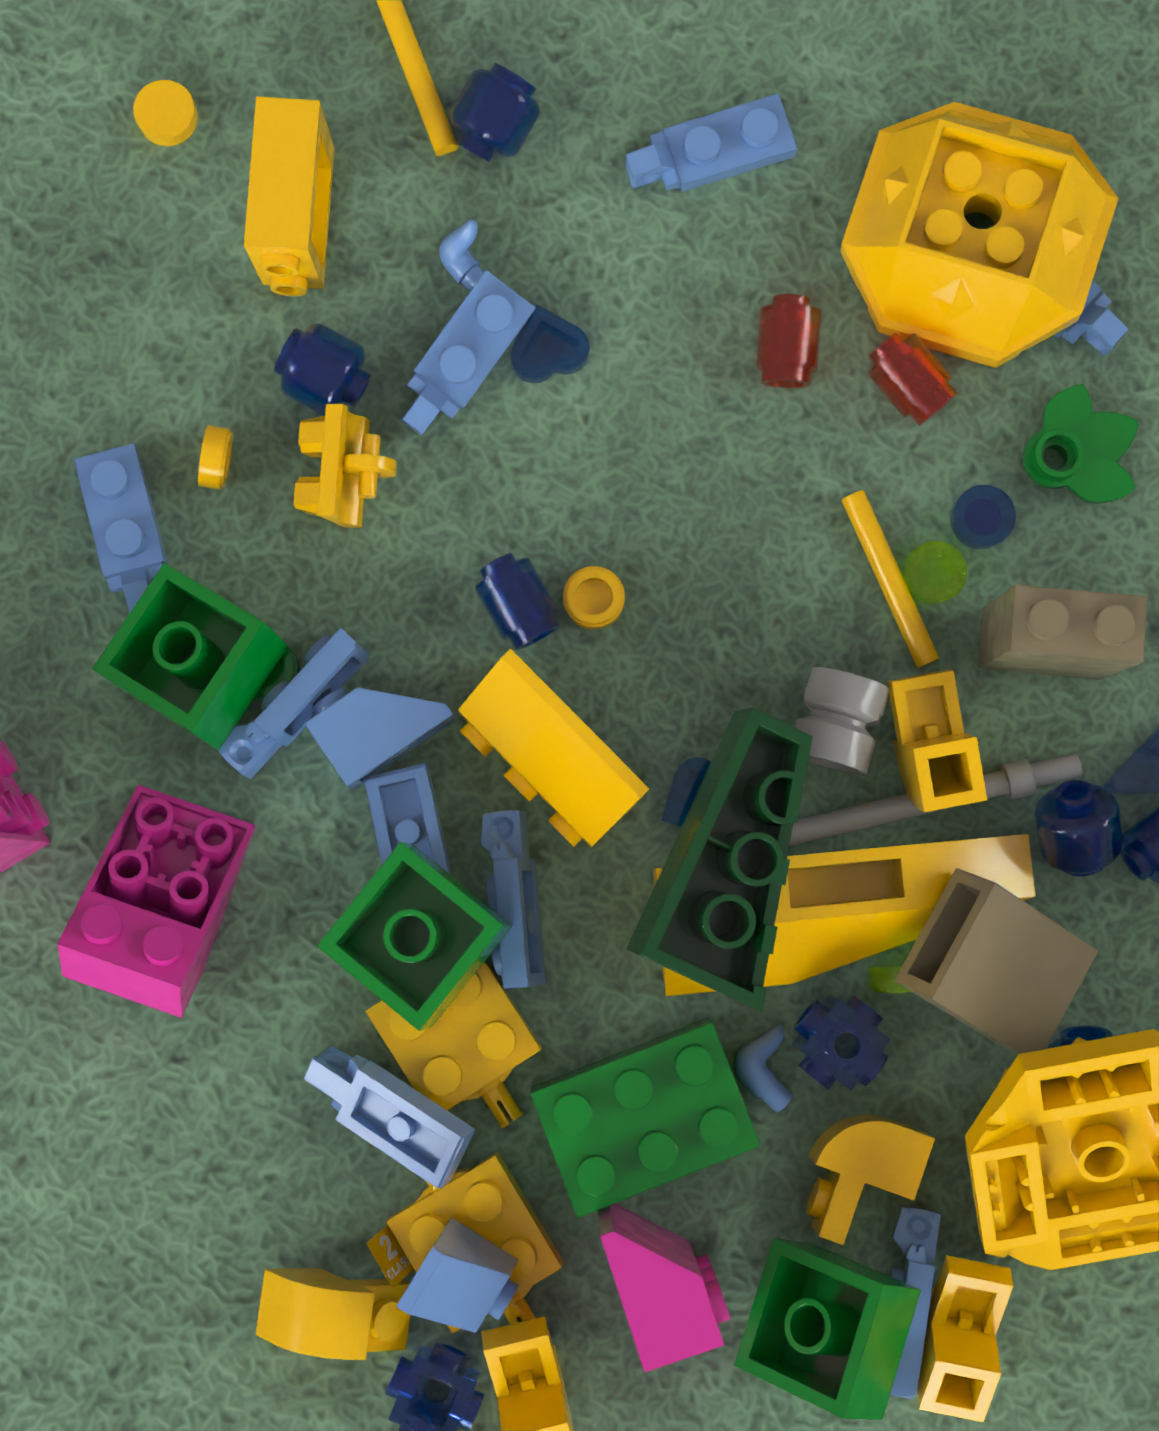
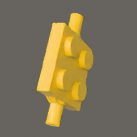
(466, 1049)
(495, 1208)

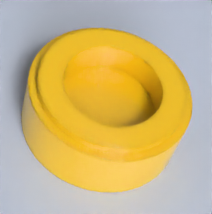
(165, 112)
(215, 457)
(593, 597)

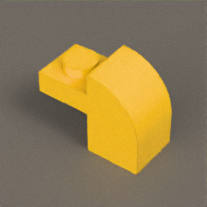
(932, 751)
(862, 1152)
(329, 1315)
(960, 1340)
(527, 1377)

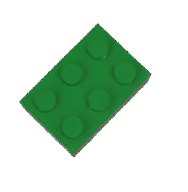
(644, 1117)

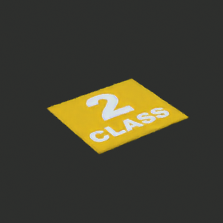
(390, 1256)

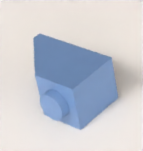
(372, 729)
(461, 1280)

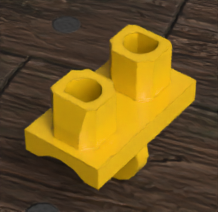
(348, 466)

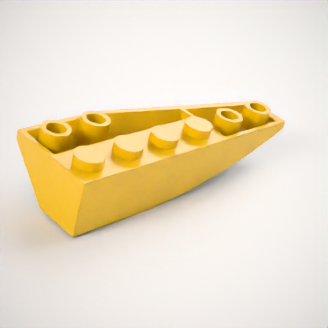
(870, 901)

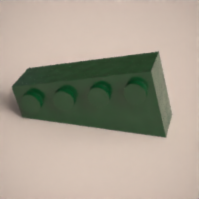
(727, 867)

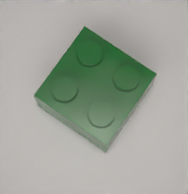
(191, 656)
(414, 936)
(827, 1329)

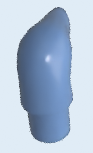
(456, 255)
(754, 1074)

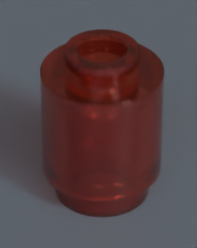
(788, 341)
(911, 377)

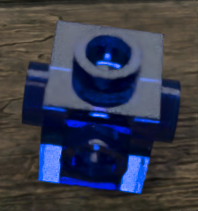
(823, 1024)
(420, 1413)

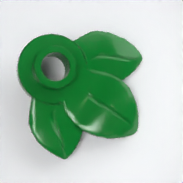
(1089, 448)

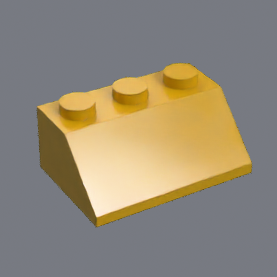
(549, 751)

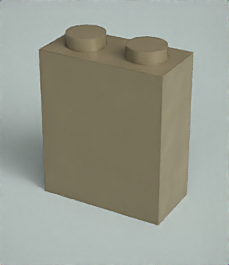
(1062, 632)
(996, 964)

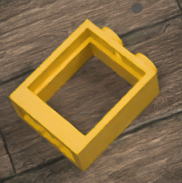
(289, 194)

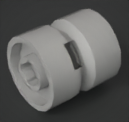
(840, 713)

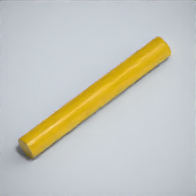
(418, 76)
(890, 579)

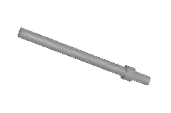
(1013, 779)

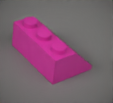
(664, 1290)

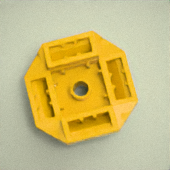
(966, 286)
(1071, 1154)

